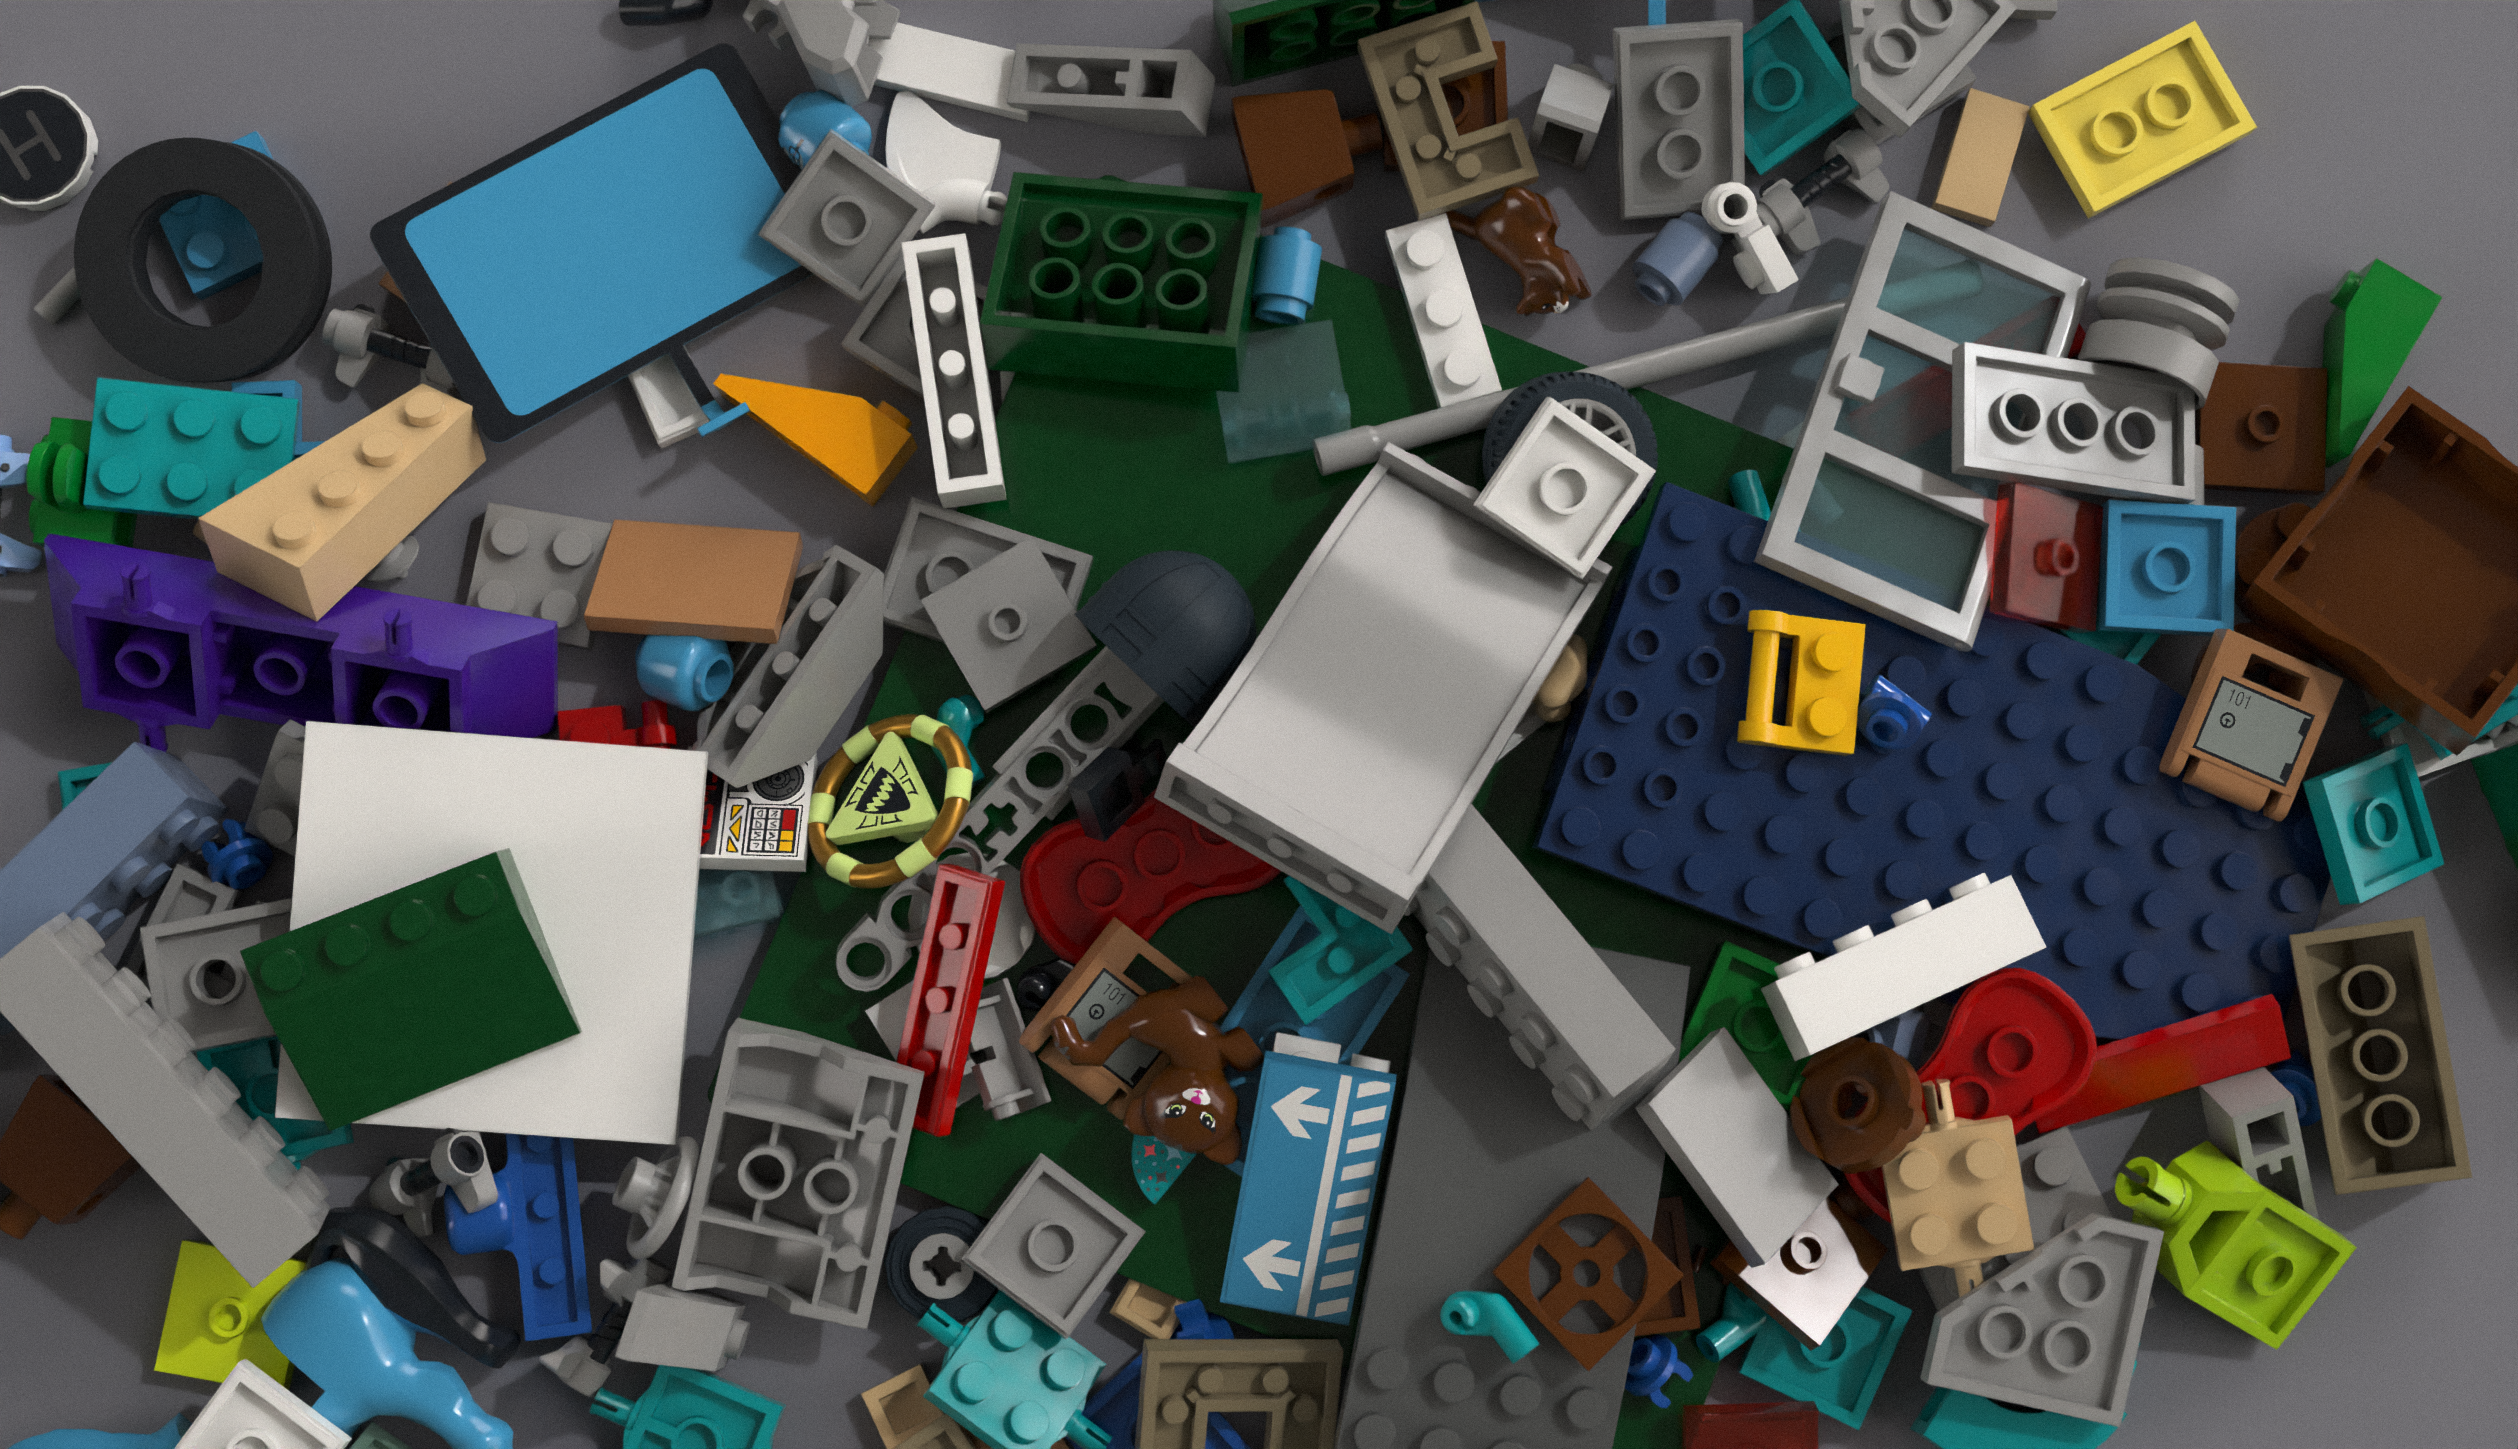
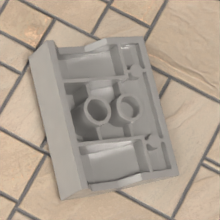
(798, 1173)

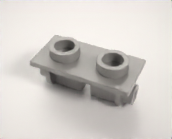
(1011, 1075)

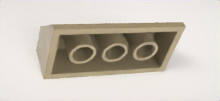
(2380, 1056)

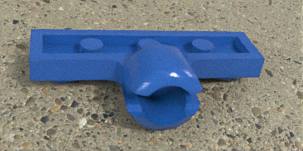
(541, 1225)

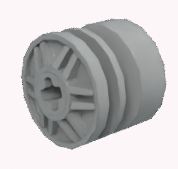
(2162, 321)

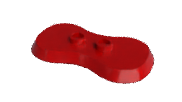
(1137, 875)
(2008, 1050)

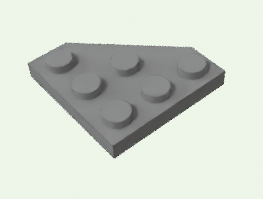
(1912, 50)
(2055, 1324)

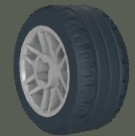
(1590, 397)

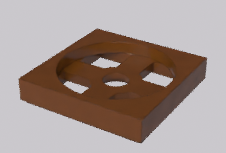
(1514, 1274)

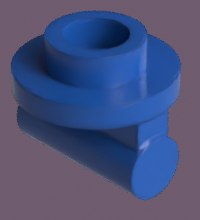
(1890, 715)
(2298, 1079)

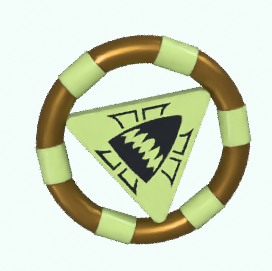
(888, 801)

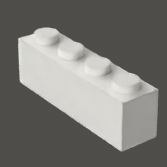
(953, 371)
(1902, 967)

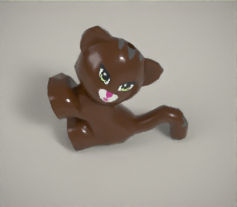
(1191, 1099)

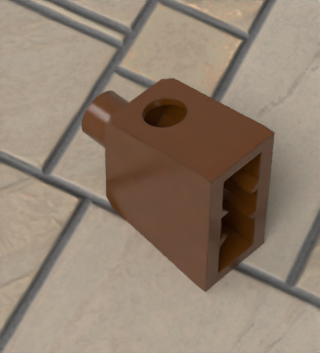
(1299, 148)
(57, 1159)

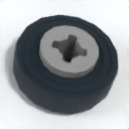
(912, 1262)

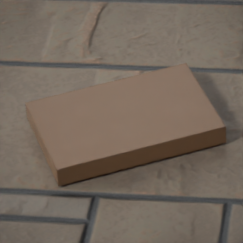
(694, 581)

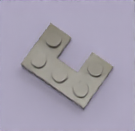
(1406, 80)
(1284, 1377)

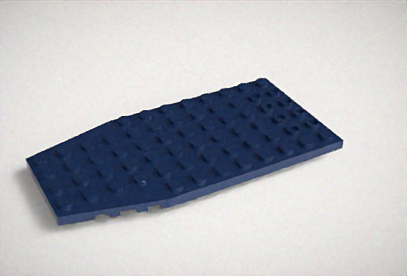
(2026, 770)

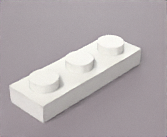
(1442, 311)

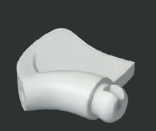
(943, 163)

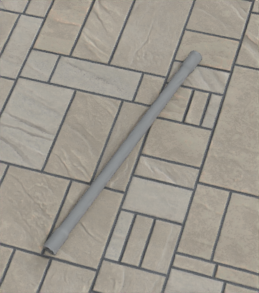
(1365, 443)

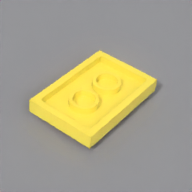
(2141, 119)

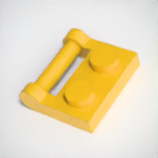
(1821, 683)

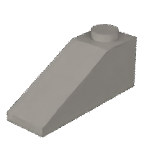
(1115, 87)
(2260, 1130)
(683, 1328)

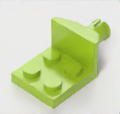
(2234, 1241)

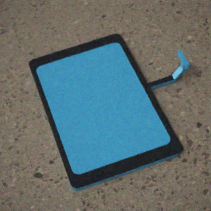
(600, 246)

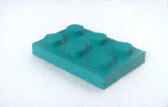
(182, 446)

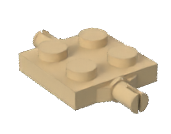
(1957, 1193)

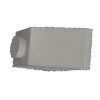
(1570, 115)

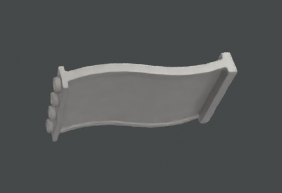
(1380, 690)

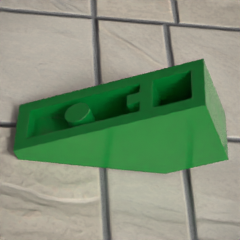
(2366, 345)

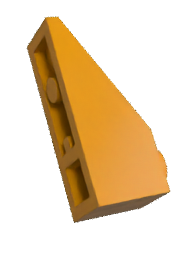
(834, 431)

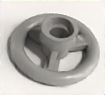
(656, 1195)

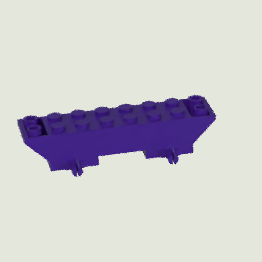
(183, 643)

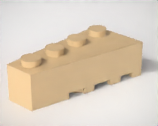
(346, 503)

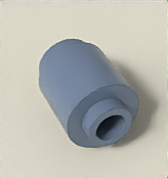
(1677, 259)

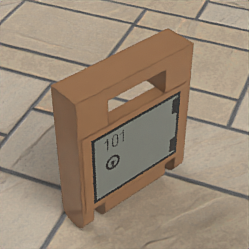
(2246, 733)
(1092, 996)

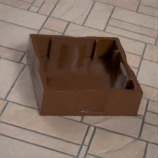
(2409, 573)

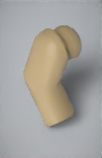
(1563, 682)

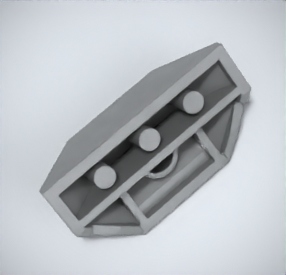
(796, 690)

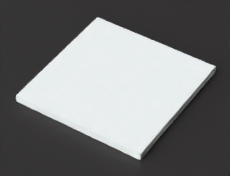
(610, 870)

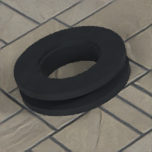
(117, 286)

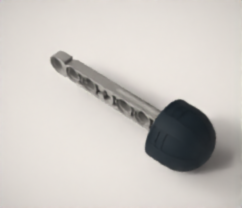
(1170, 635)

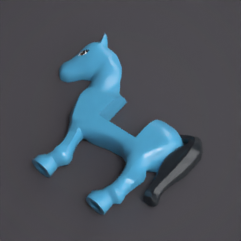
(355, 1337)

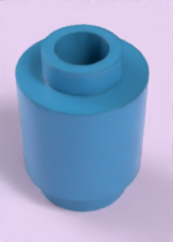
(1286, 276)

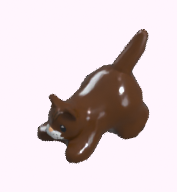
(1522, 234)

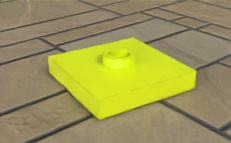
(217, 1318)

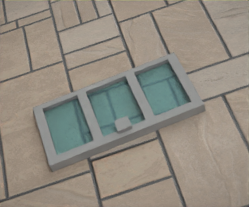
(1871, 476)

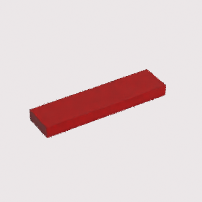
(948, 989)
(2177, 1060)

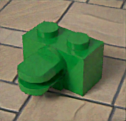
(58, 486)

